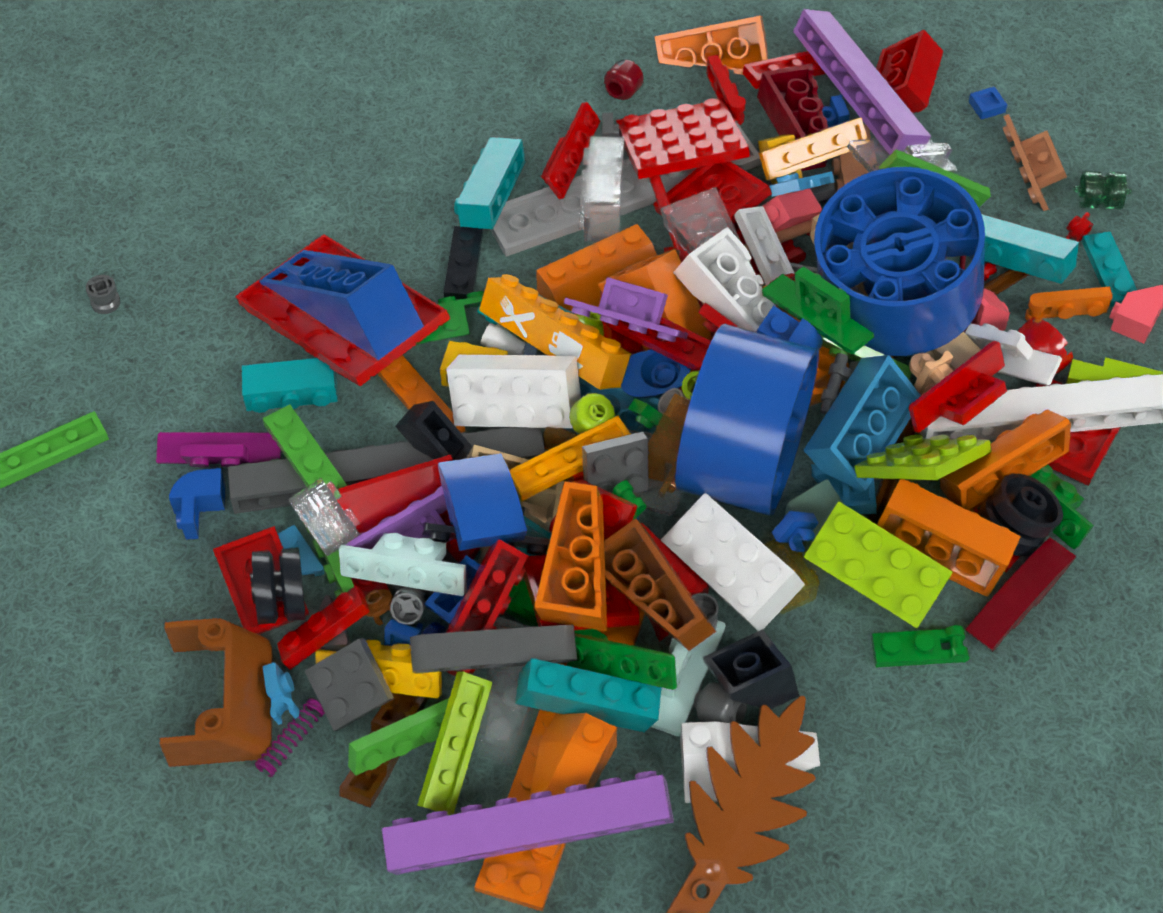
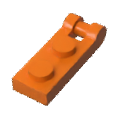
(1069, 303)

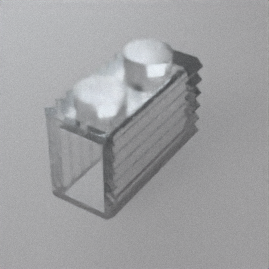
(324, 516)

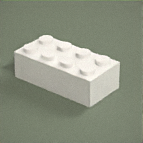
(513, 390)
(733, 562)

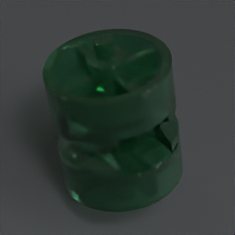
(1103, 190)

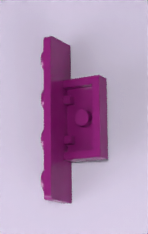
(221, 448)

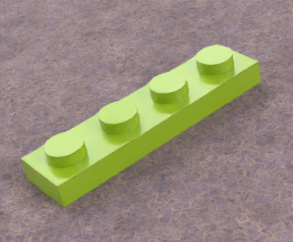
(455, 743)

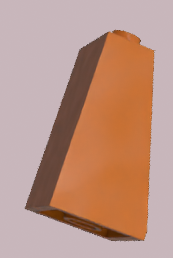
(658, 275)

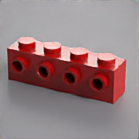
(489, 591)

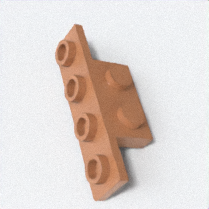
(1039, 161)

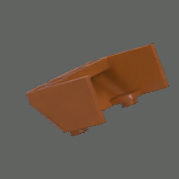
(244, 723)

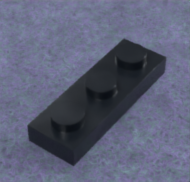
(463, 262)

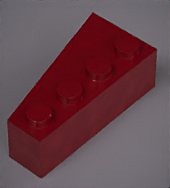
(793, 103)

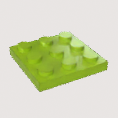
(923, 458)

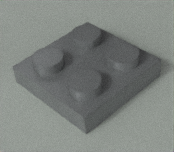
(617, 460)
(349, 684)

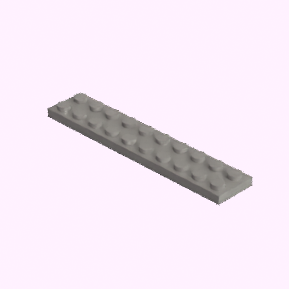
(544, 217)

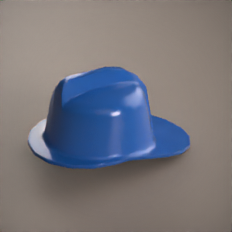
(652, 374)

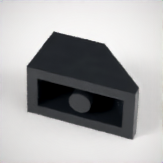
(432, 432)

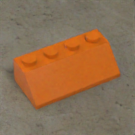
(583, 270)
(1018, 451)
(950, 535)

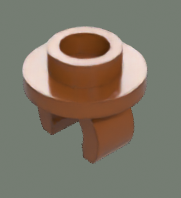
(378, 603)

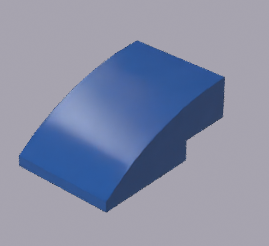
(482, 501)

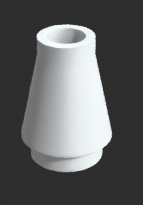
(501, 338)

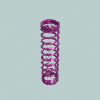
(263, 764)

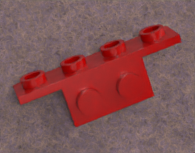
(570, 151)
(963, 391)

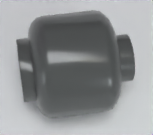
(716, 706)

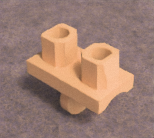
(929, 371)

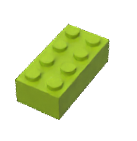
(878, 564)

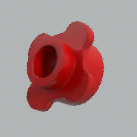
(1079, 227)

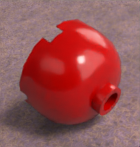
(1046, 339)

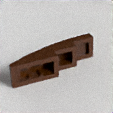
(367, 786)

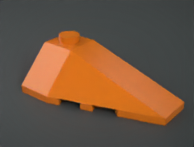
(734, 42)
(569, 755)

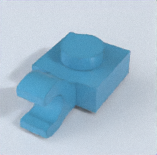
(279, 689)

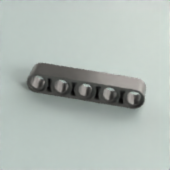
(492, 648)

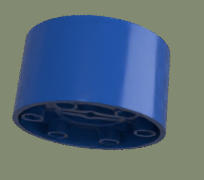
(901, 234)
(746, 419)

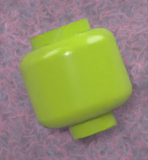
(590, 412)

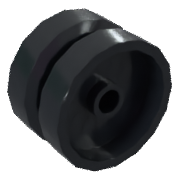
(1025, 509)
(277, 586)

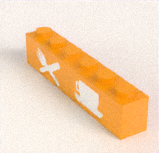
(554, 331)

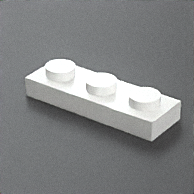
(763, 243)

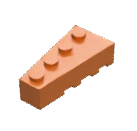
(574, 568)

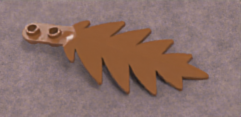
(744, 805)

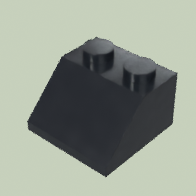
(754, 671)

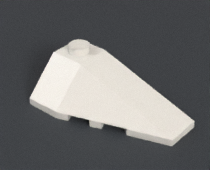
(725, 280)
(699, 735)

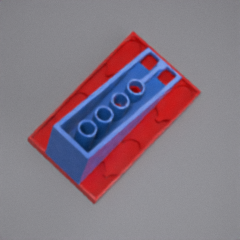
(343, 309)

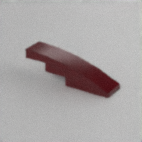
(1020, 593)

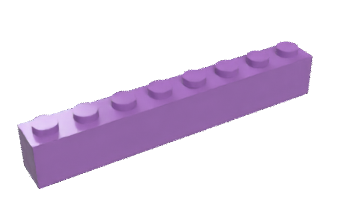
(859, 81)
(527, 824)

